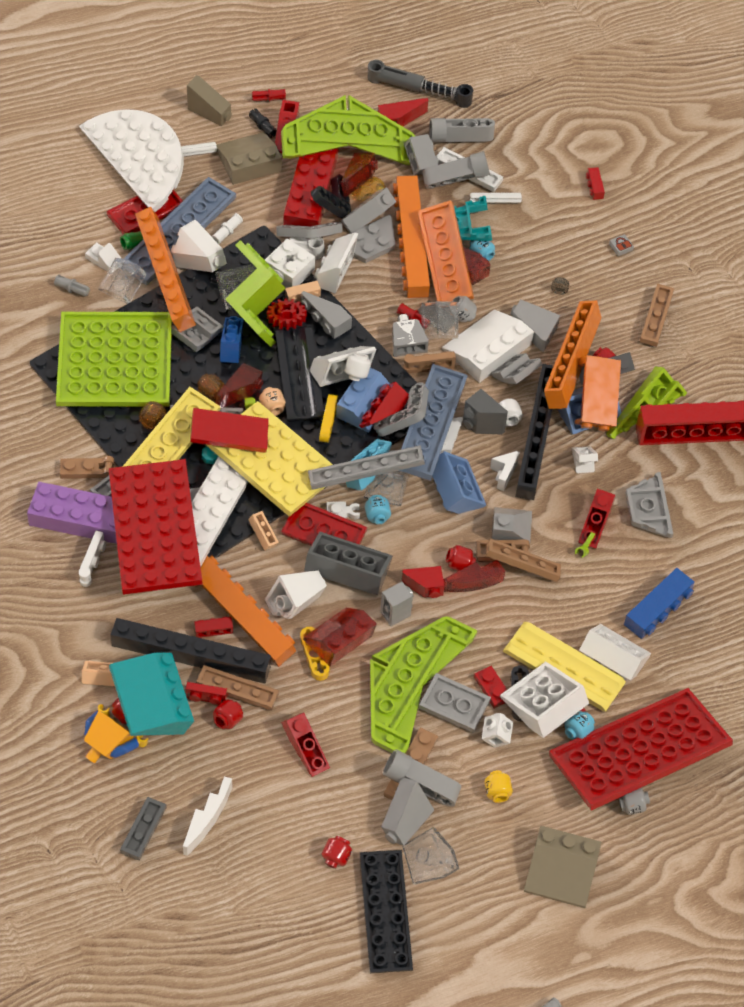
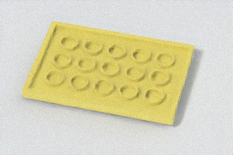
(283, 469)

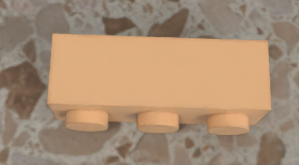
(295, 291)
(263, 530)

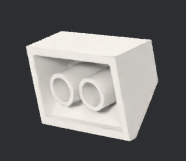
(336, 263)
(331, 367)
(614, 651)

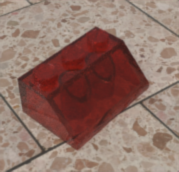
(341, 634)

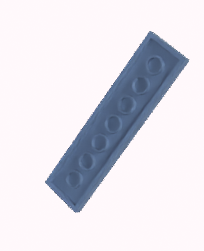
(201, 205)
(444, 394)

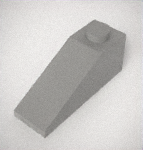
(369, 210)

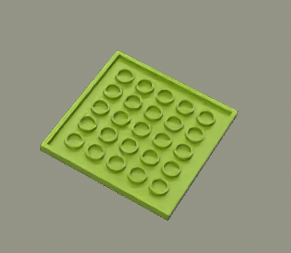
(114, 359)

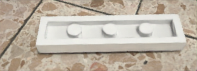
(489, 182)

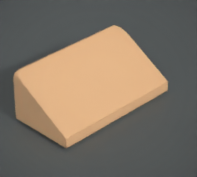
(97, 673)

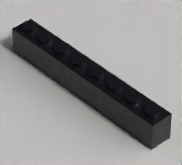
(535, 440)
(191, 650)

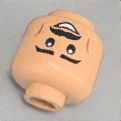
(273, 400)

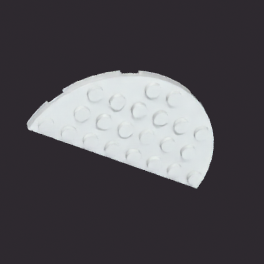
(140, 150)

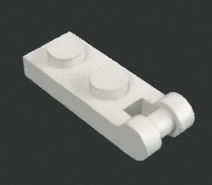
(91, 558)

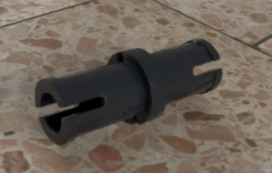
(262, 122)

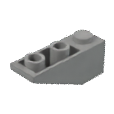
(328, 314)

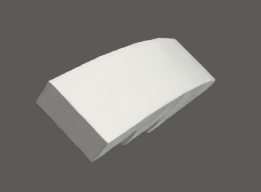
(205, 820)

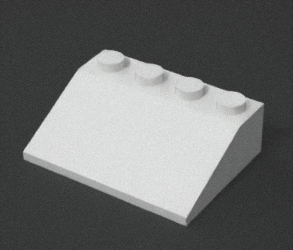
(490, 344)

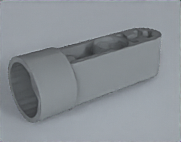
(461, 130)
(456, 171)
(431, 782)

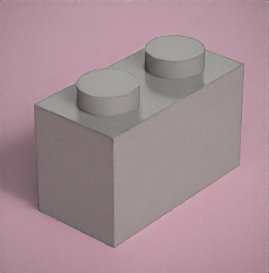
(420, 153)
(396, 603)

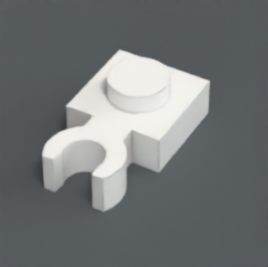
(342, 510)

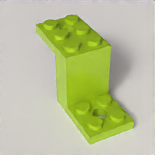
(256, 292)

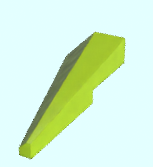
(656, 390)

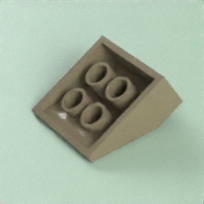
(250, 158)
(562, 866)

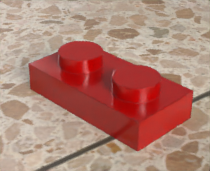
(491, 685)
(207, 693)

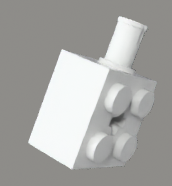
(291, 263)

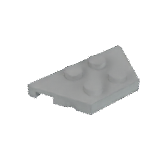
(375, 240)
(649, 506)

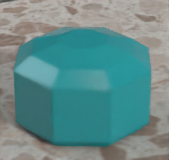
(209, 456)

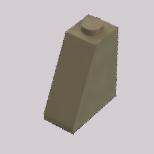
(207, 102)

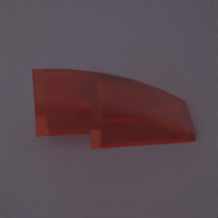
(475, 578)

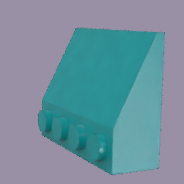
(152, 695)

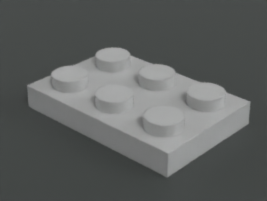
(454, 702)

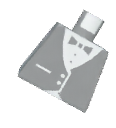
(408, 337)

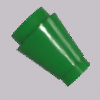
(130, 240)

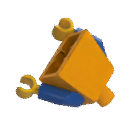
(108, 736)

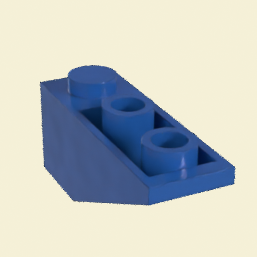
(231, 339)

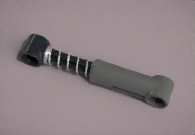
(381, 73)

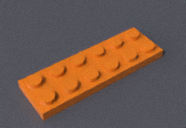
(445, 252)

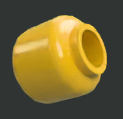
(498, 786)

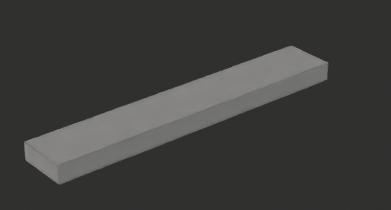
(366, 467)

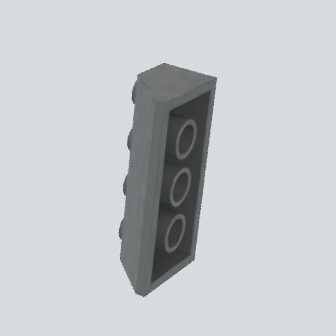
(348, 563)

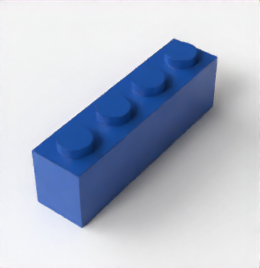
(659, 603)

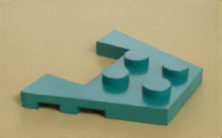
(464, 221)

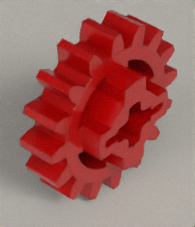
(288, 314)

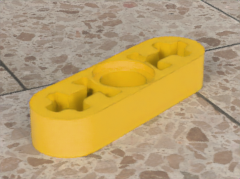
(328, 418)
(312, 661)

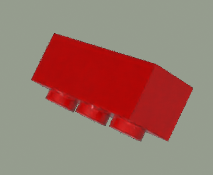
(595, 183)
(213, 627)

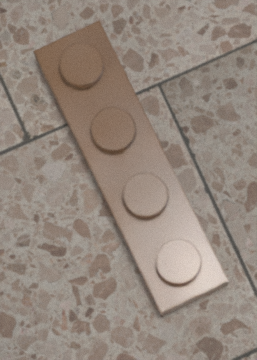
(656, 315)
(523, 560)
(239, 687)
(419, 751)

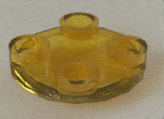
(368, 188)

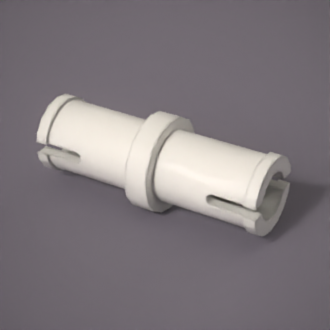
(227, 228)

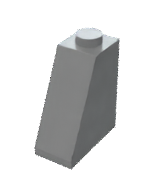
(539, 320)
(406, 812)

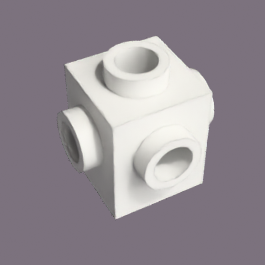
(497, 730)

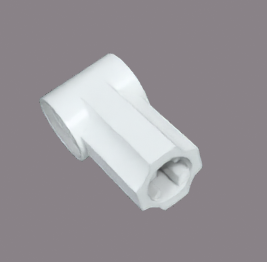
(313, 245)

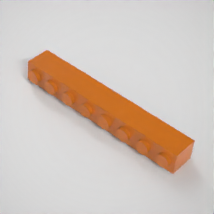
(411, 241)
(165, 269)
(575, 345)
(245, 612)

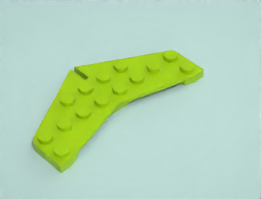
(337, 127)
(401, 673)

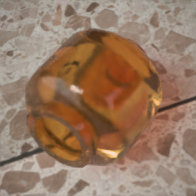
(210, 385)
(151, 414)

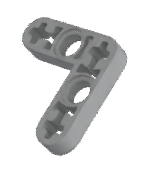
(309, 232)
(413, 414)

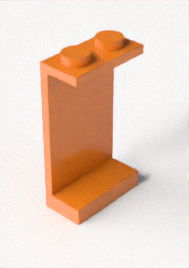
(599, 392)

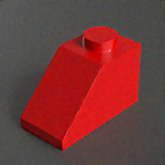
(424, 581)

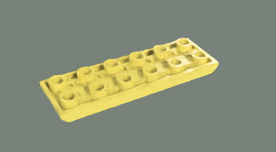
(536, 646)

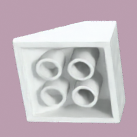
(545, 698)

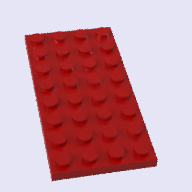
(154, 527)
(640, 748)

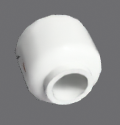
(357, 366)
(514, 411)

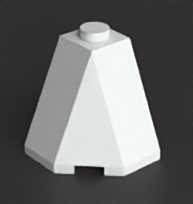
(197, 249)
(294, 593)

